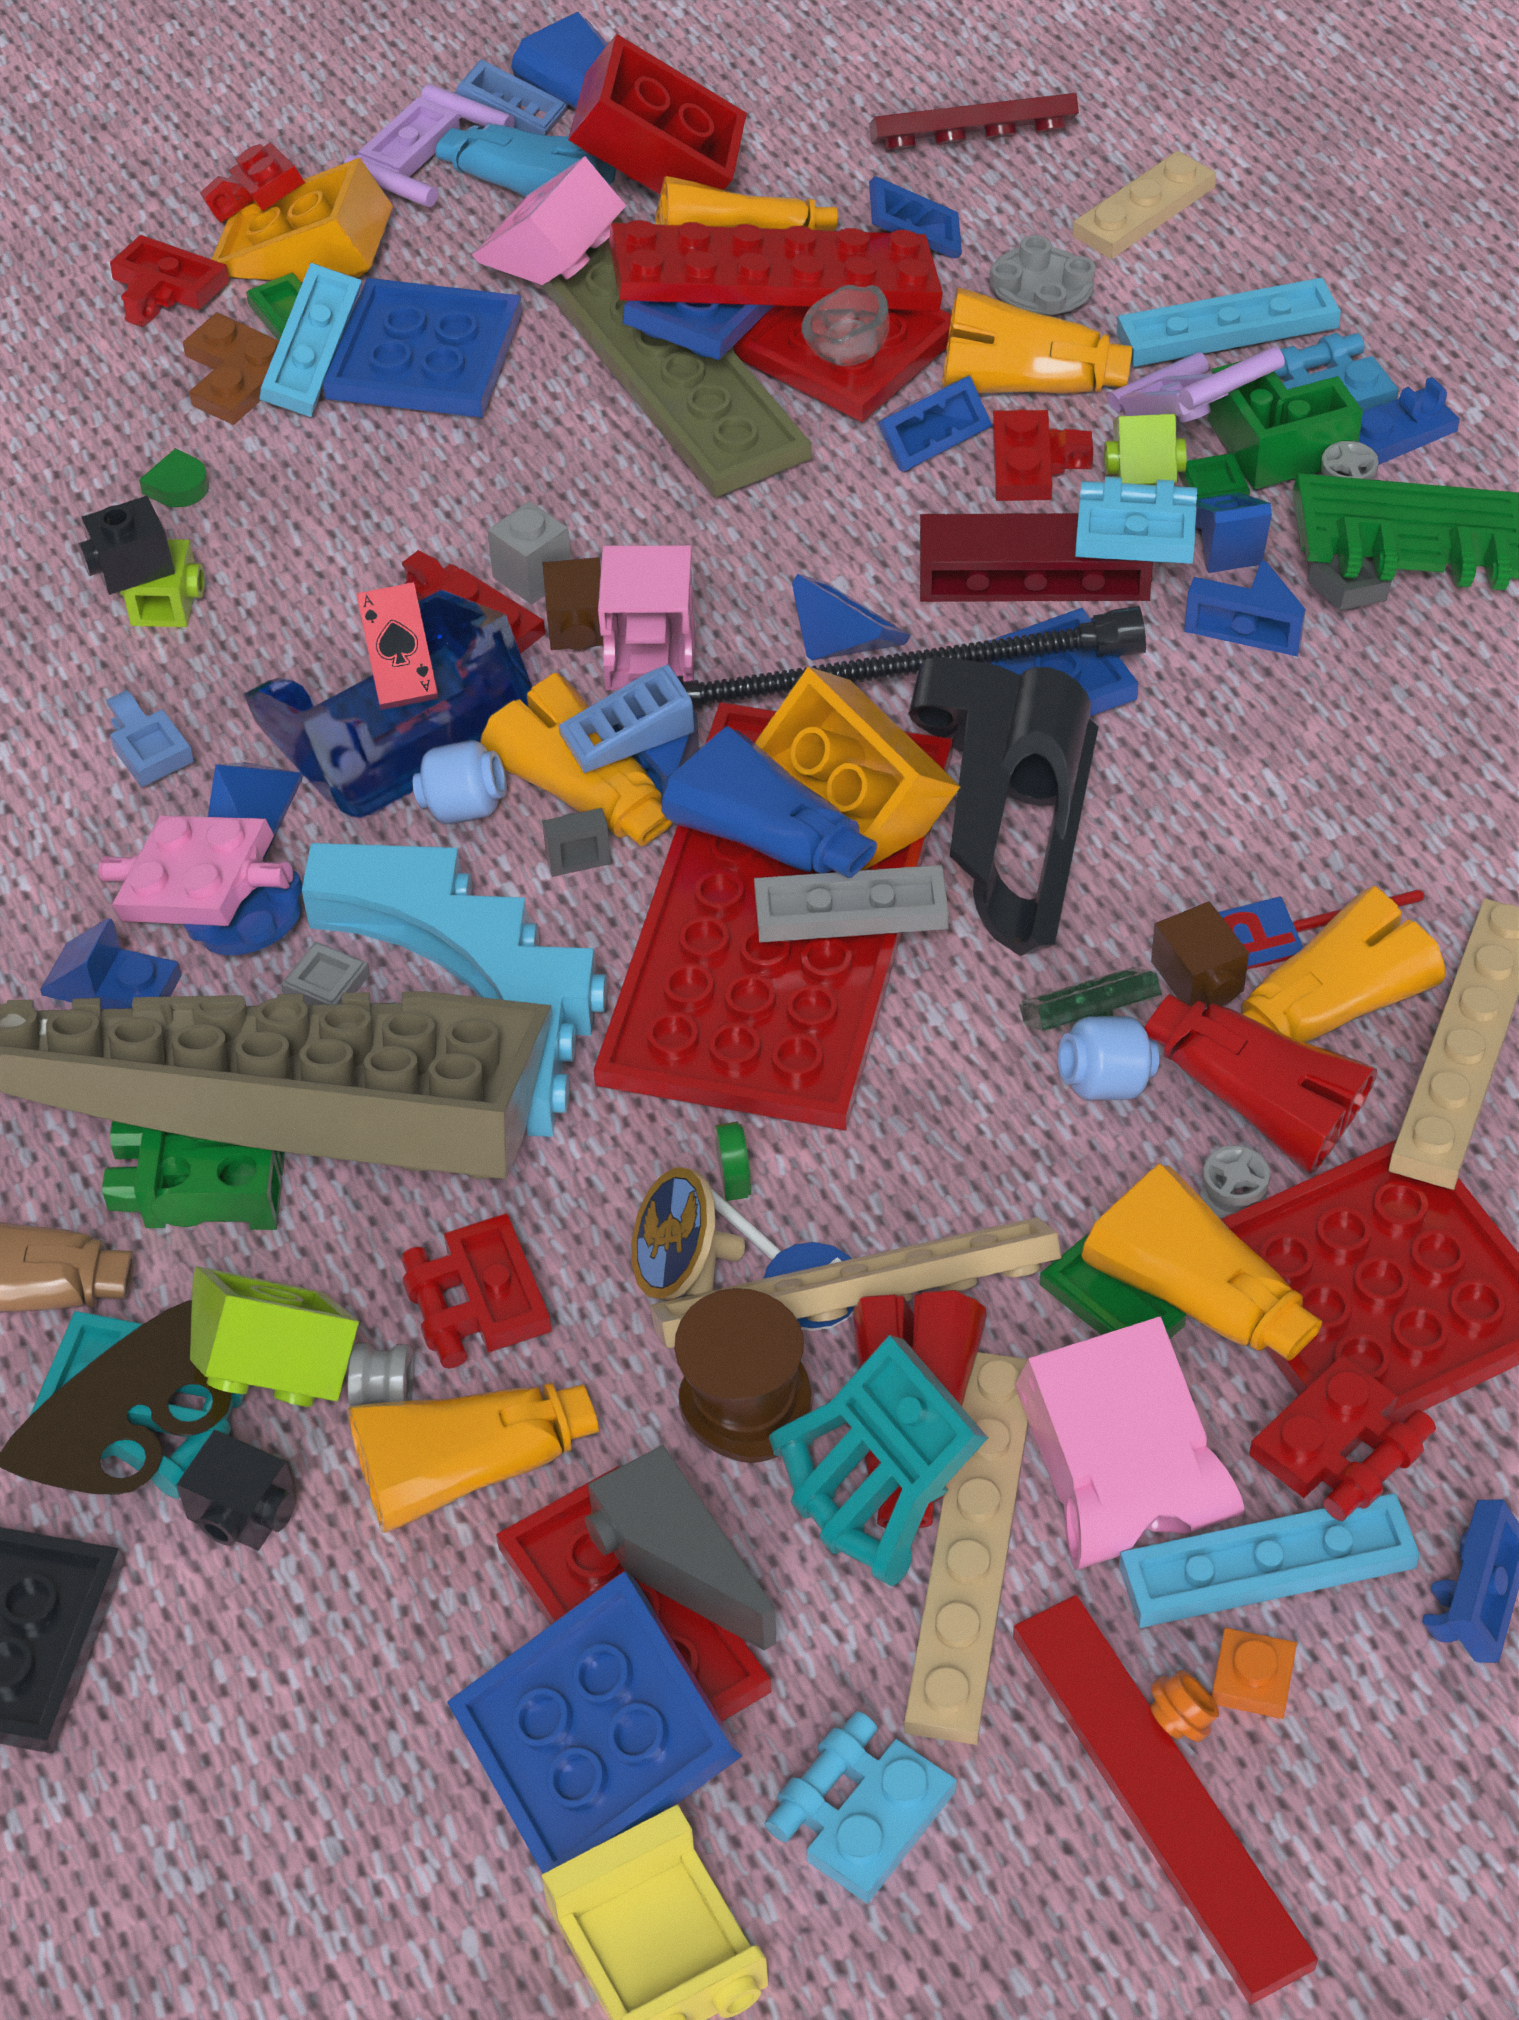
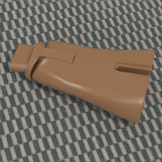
(58, 1269)

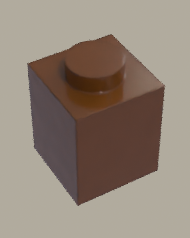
(573, 603)
(1200, 956)

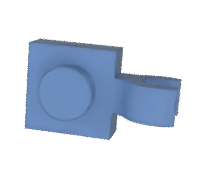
(144, 743)

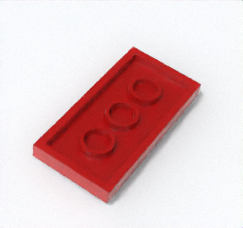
(564, 1568)

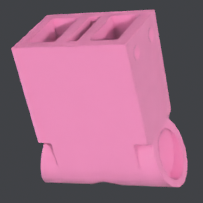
(1123, 1442)

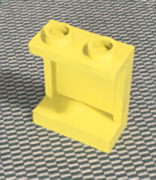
(654, 1927)

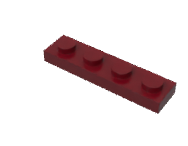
(995, 118)

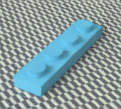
(1228, 321)
(1266, 1561)

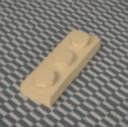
(1144, 204)

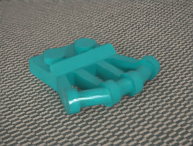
(85, 1341)
(911, 1429)

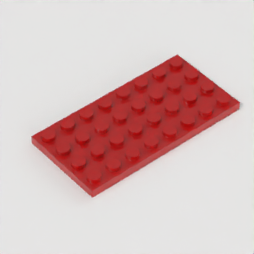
(739, 1018)

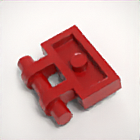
(496, 1283)
(1327, 1424)

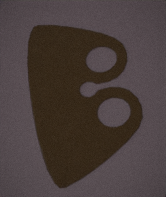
(87, 1414)

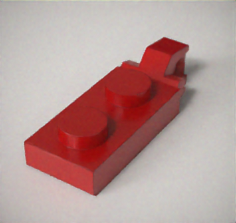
(431, 577)

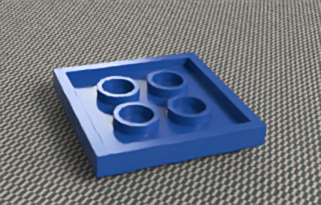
(423, 347)
(593, 1726)

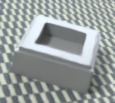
(325, 975)

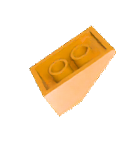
(324, 222)

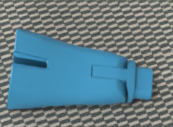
(513, 156)

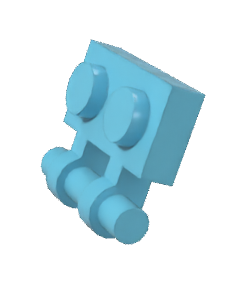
(1136, 521)
(880, 1818)

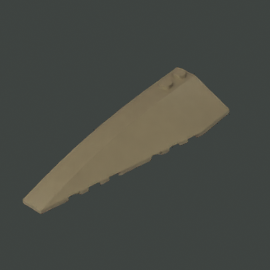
(361, 1081)

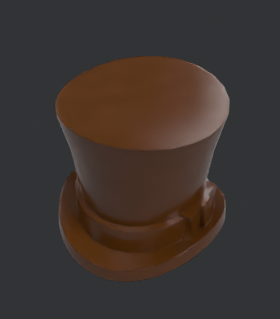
(741, 1372)

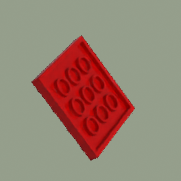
(1399, 1275)

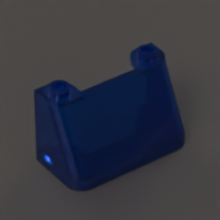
(369, 755)

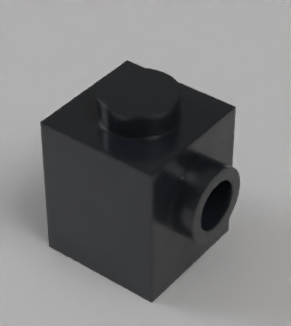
(126, 545)
(237, 1492)

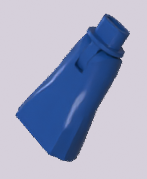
(559, 57)
(749, 798)

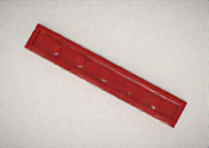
(1165, 1801)

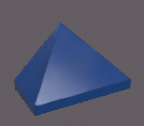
(901, 209)
(934, 423)
(837, 623)
(253, 792)

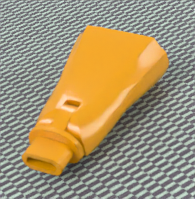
(694, 202)
(1028, 351)
(536, 752)
(1348, 970)
(1183, 1253)
(443, 1449)

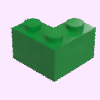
(1282, 429)

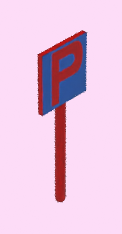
(1270, 933)

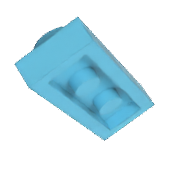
(310, 339)

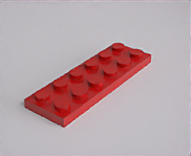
(769, 264)

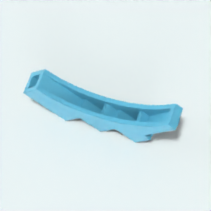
(485, 941)

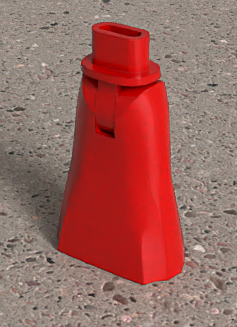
(1280, 1085)
(942, 1333)

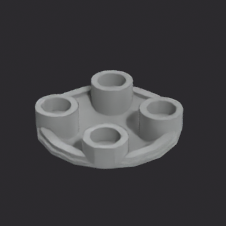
(1042, 277)

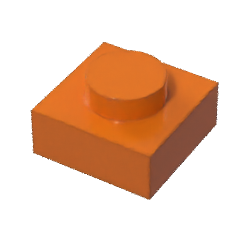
(1254, 1673)

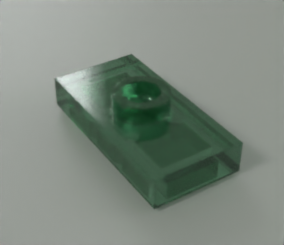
(1090, 998)

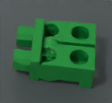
(192, 1179)

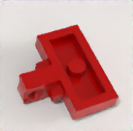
(259, 177)
(164, 275)
(1031, 453)

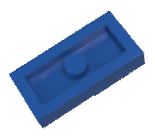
(1408, 421)
(1486, 1585)

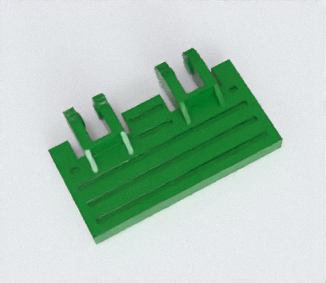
(1408, 527)

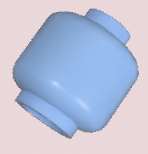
(460, 782)
(1107, 1058)

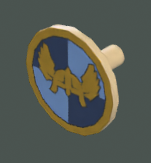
(677, 1237)

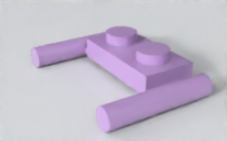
(413, 140)
(1186, 389)

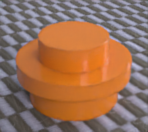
(1183, 1706)

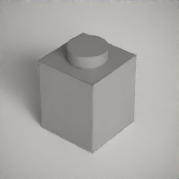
(521, 545)

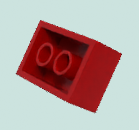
(655, 120)

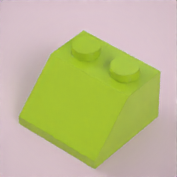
(269, 1337)

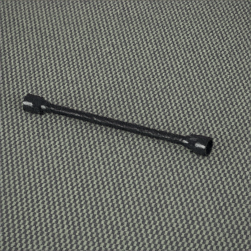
(1112, 633)

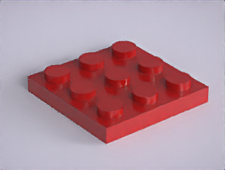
(859, 389)

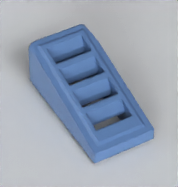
(506, 93)
(655, 695)

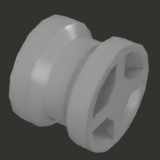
(1349, 460)
(1233, 1169)
(380, 1374)

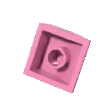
(554, 226)

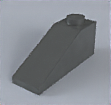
(675, 1545)

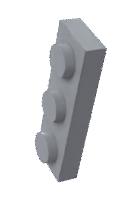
(843, 906)

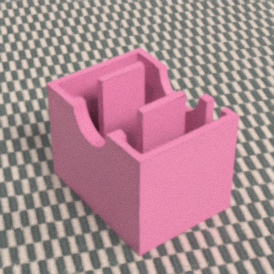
(646, 612)

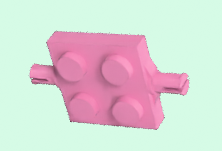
(194, 870)

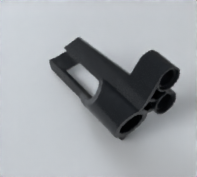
(1020, 740)

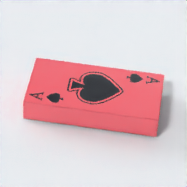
(397, 646)

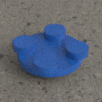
(257, 923)

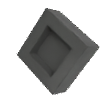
(1348, 592)
(576, 842)

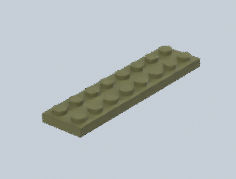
(703, 406)

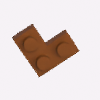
(239, 365)

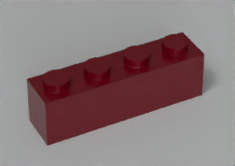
(1019, 560)

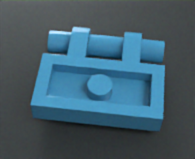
(1362, 377)

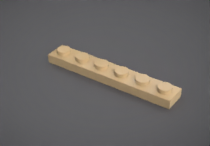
(1463, 1052)
(944, 1263)
(970, 1562)

